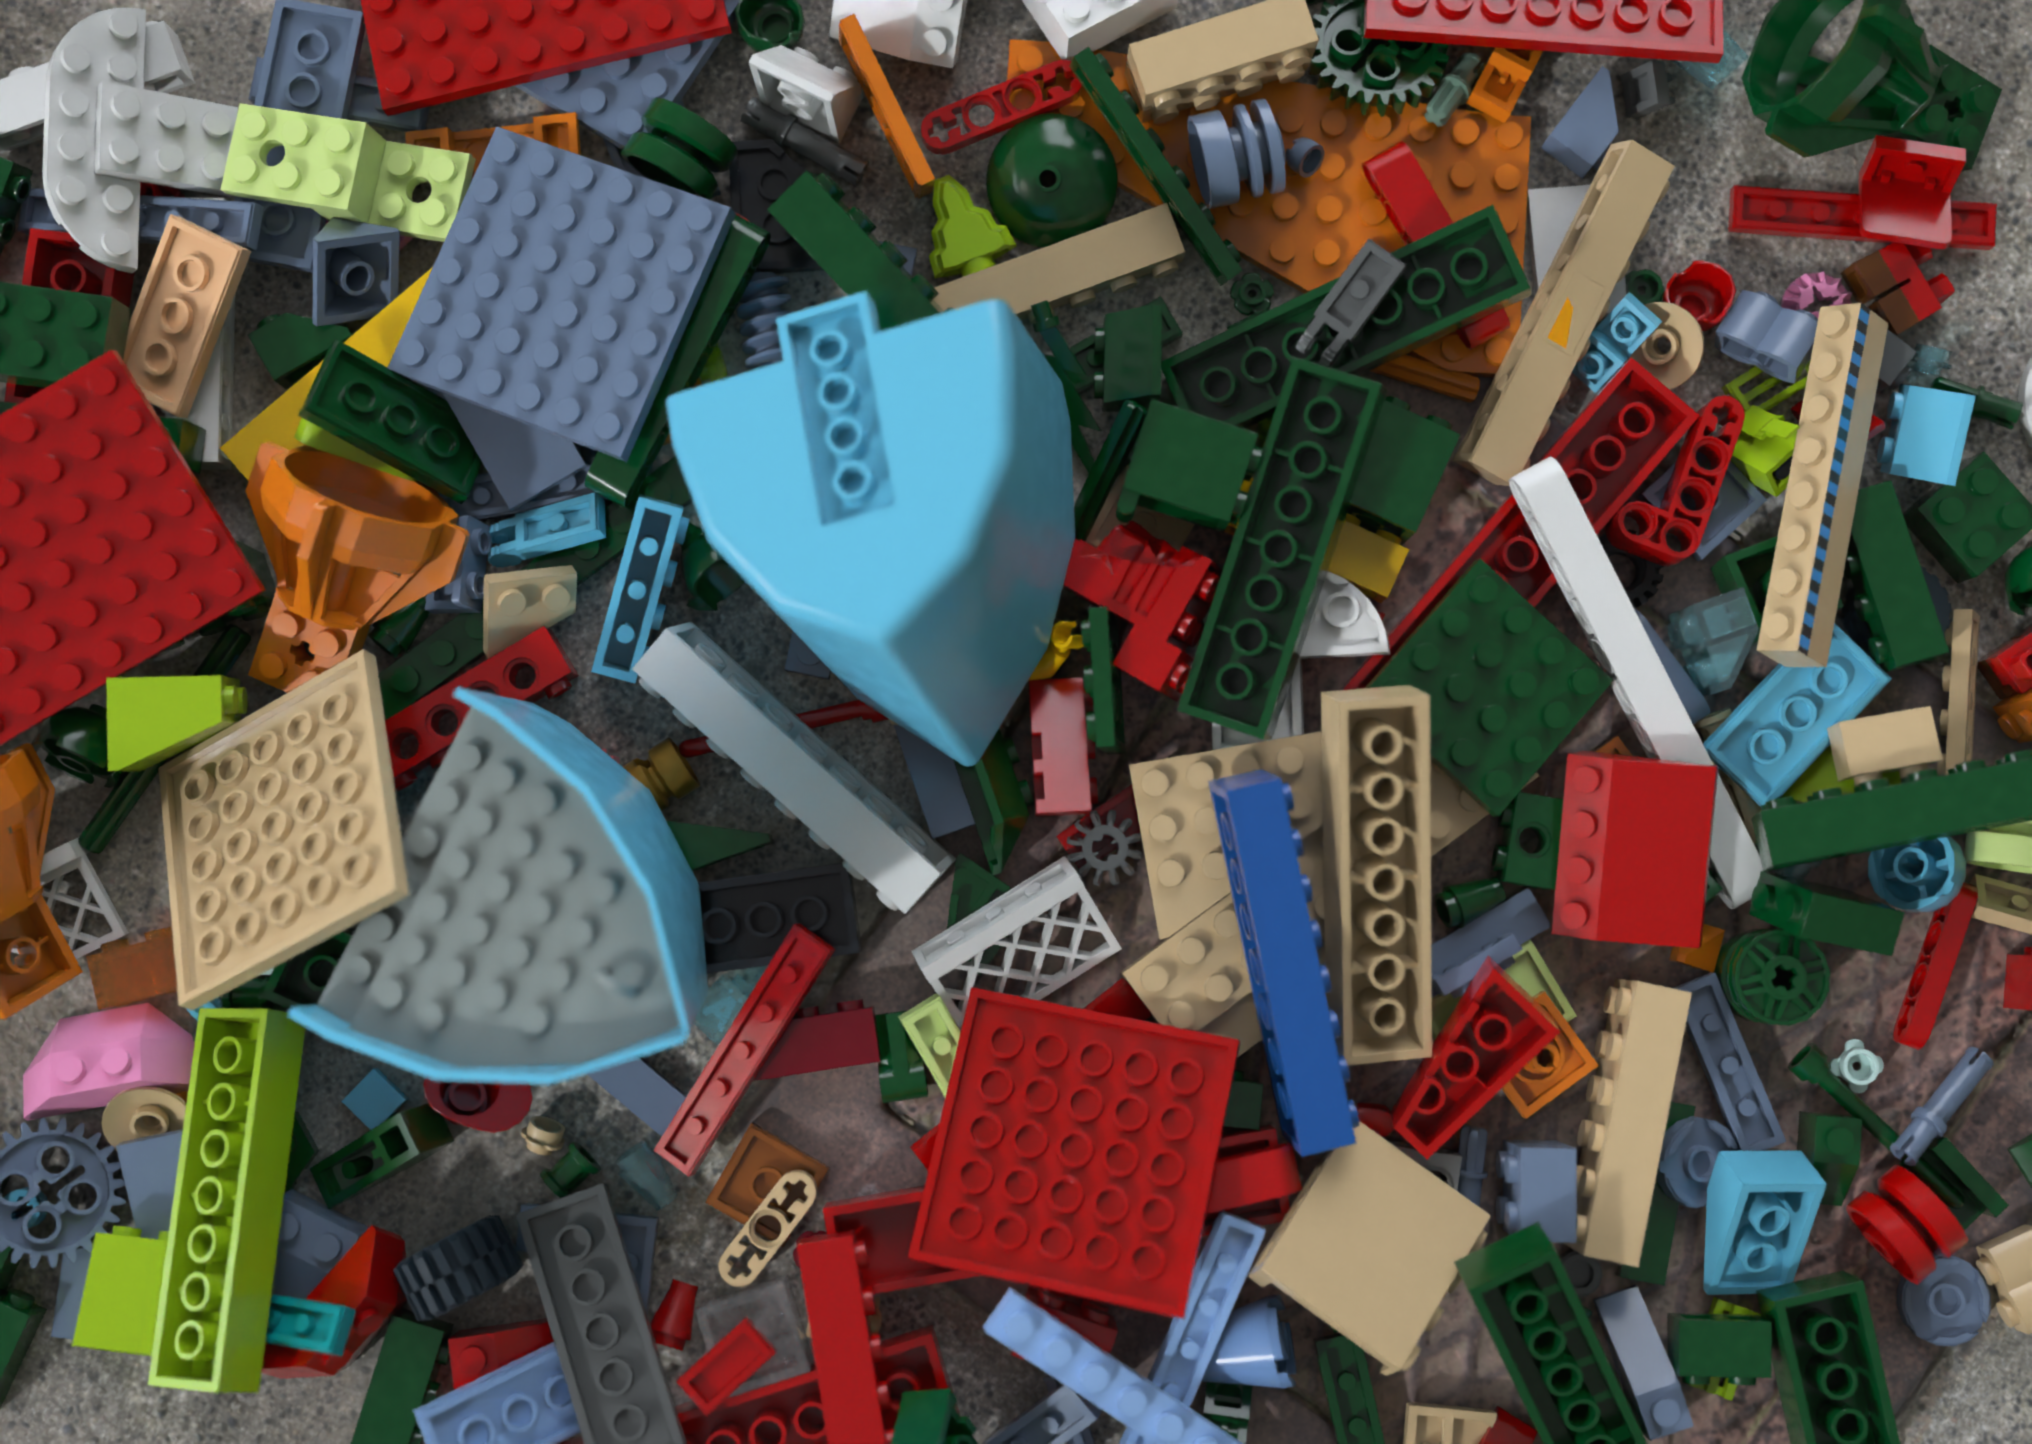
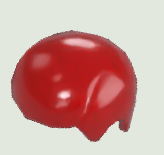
(1704, 291)

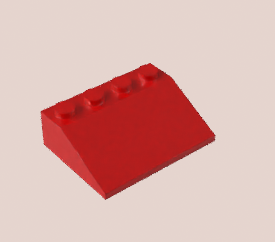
(1634, 849)

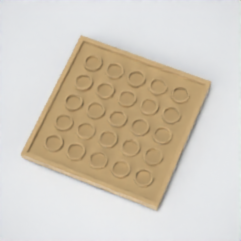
(281, 831)

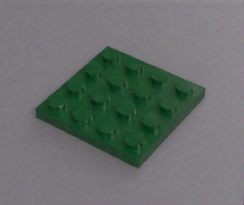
(1497, 685)

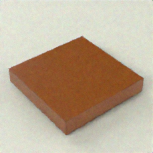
(753, 1173)

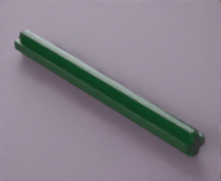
(134, 783)

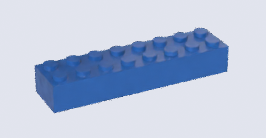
(1283, 961)

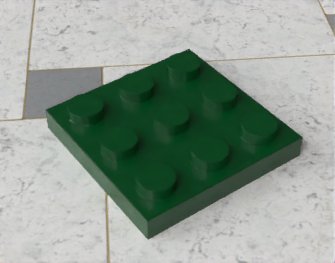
(1104, 681)

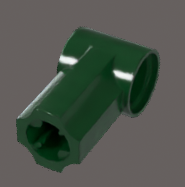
(901, 1067)

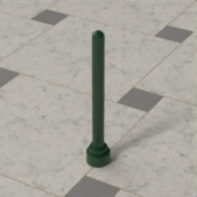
(1812, 1065)

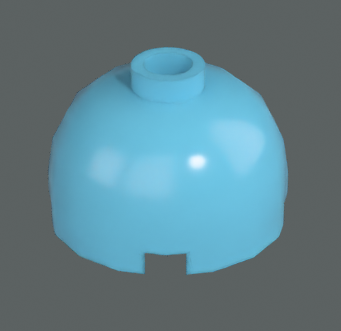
(1918, 874)

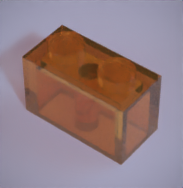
(134, 971)

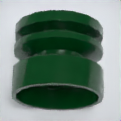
(1749, 965)

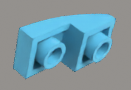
(1615, 341)

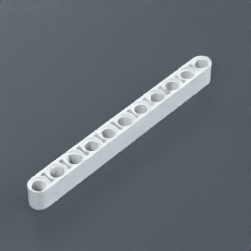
(1629, 657)

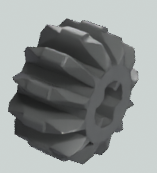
(1113, 860)

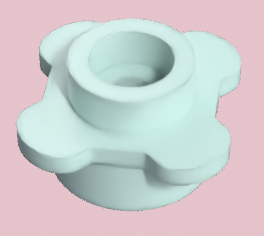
(1869, 1066)

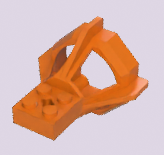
(333, 546)
(24, 915)

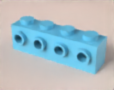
(638, 586)

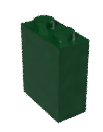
(1826, 913)

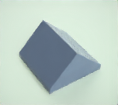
(353, 271)

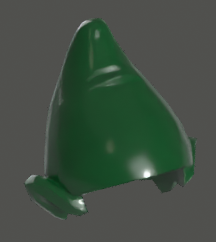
(706, 571)

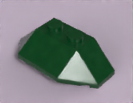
(996, 799)

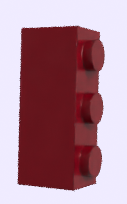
(825, 1041)

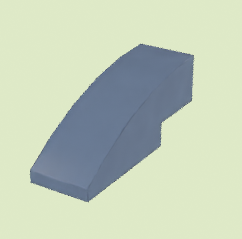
(936, 785)

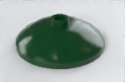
(1083, 186)

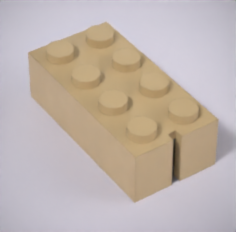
(1220, 58)

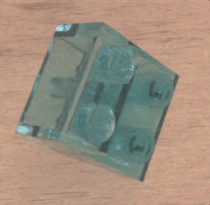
(1714, 639)

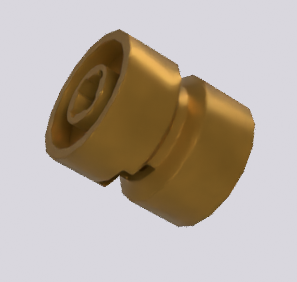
(664, 773)

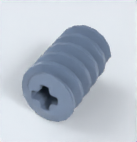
(760, 311)

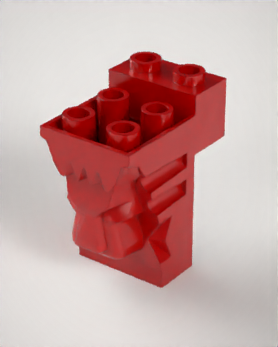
(1153, 591)

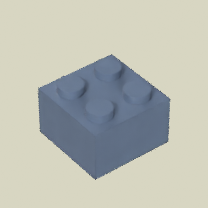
(1538, 1187)

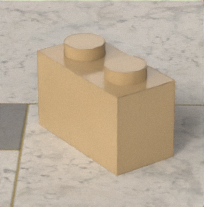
(1884, 744)

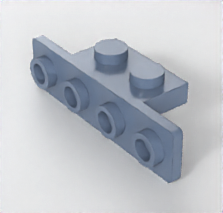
(1493, 934)

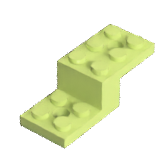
(345, 171)

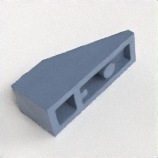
(1642, 1364)

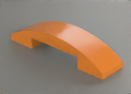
(555, 130)

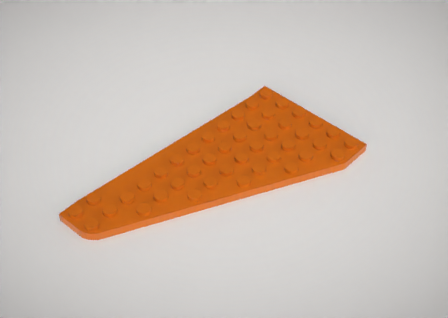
(1326, 218)

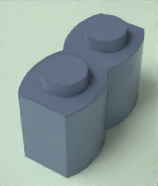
(1767, 335)

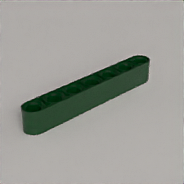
(718, 300)

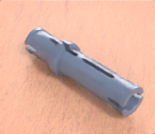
(1931, 1119)

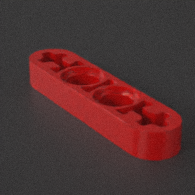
(998, 100)
(1934, 969)

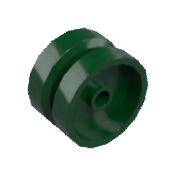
(679, 149)

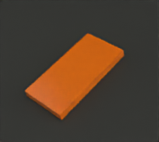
(885, 107)

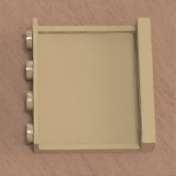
(1373, 1247)

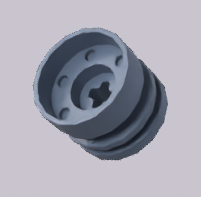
(1246, 151)

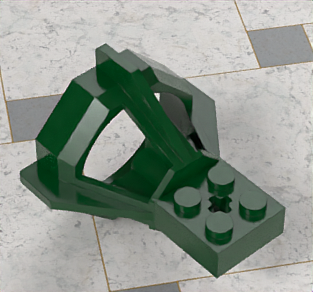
(1876, 85)

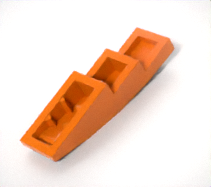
(1503, 81)

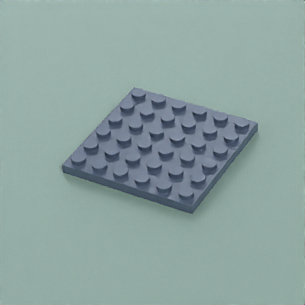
(562, 292)

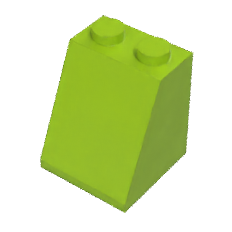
(167, 715)
(122, 1292)

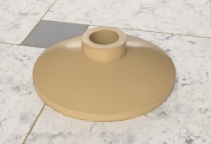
(1686, 345)
(130, 1111)

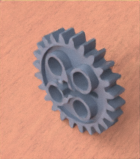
(72, 1226)

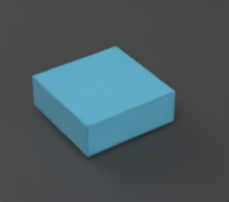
(375, 1099)

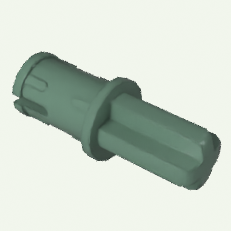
(1454, 89)

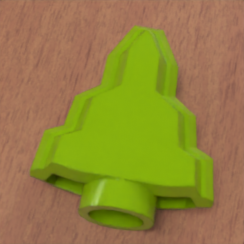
(965, 234)

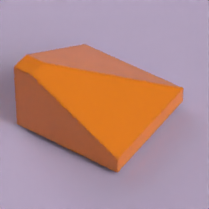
(1704, 957)

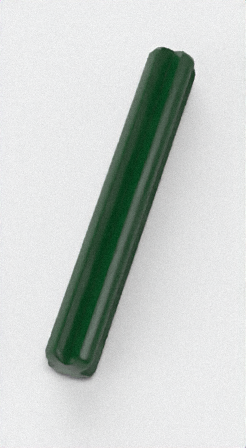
(1107, 466)

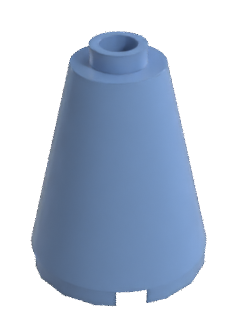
(1254, 1347)

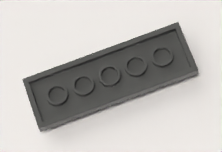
(599, 1321)

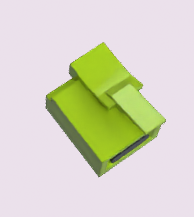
(1765, 449)

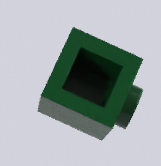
(1244, 1103)

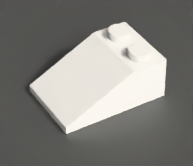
(907, 28)
(802, 86)

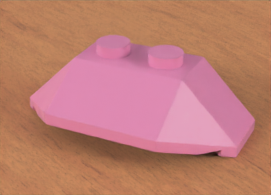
(105, 1053)

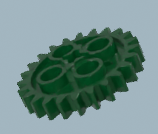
(1403, 71)

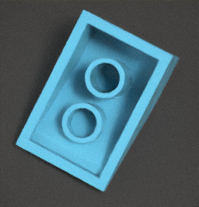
(1758, 1219)

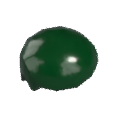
(770, 23)

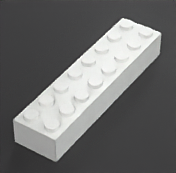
(793, 765)

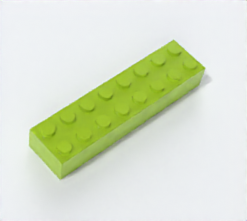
(228, 1201)

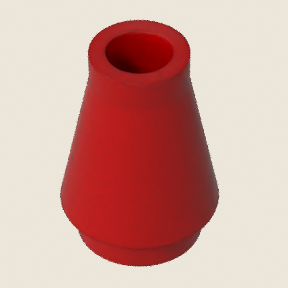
(675, 1315)

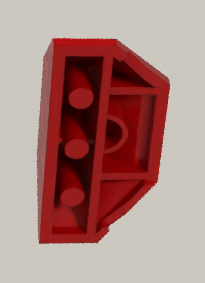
(358, 1281)

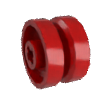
(1907, 1224)

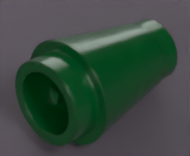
(399, 629)
(1467, 901)

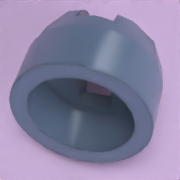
(1305, 156)

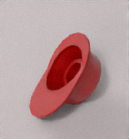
(480, 1104)

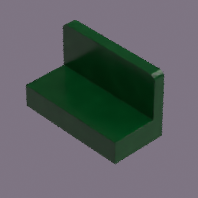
(1977, 1192)

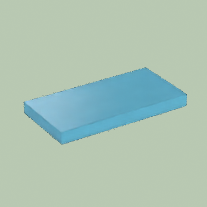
(1787, 719)

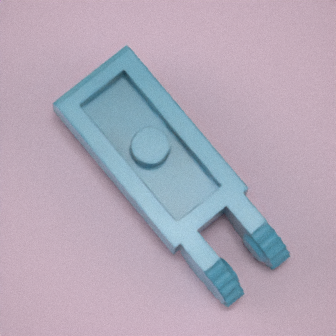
(547, 530)

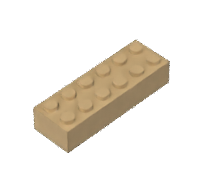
(1627, 1117)

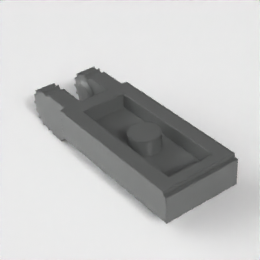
(1353, 300)

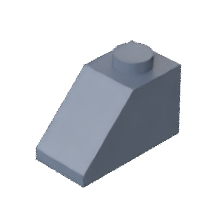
(1586, 128)

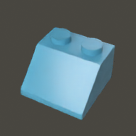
(1925, 434)

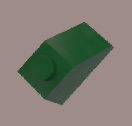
(293, 345)
(1833, 1149)

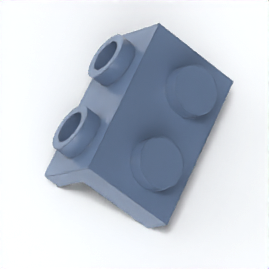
(467, 589)

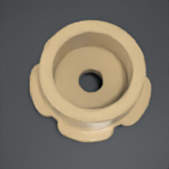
(543, 1135)

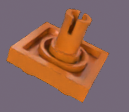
(1552, 1069)

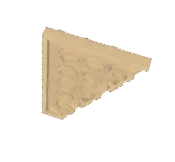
(1181, 826)

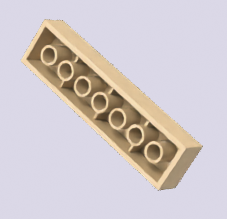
(1378, 871)

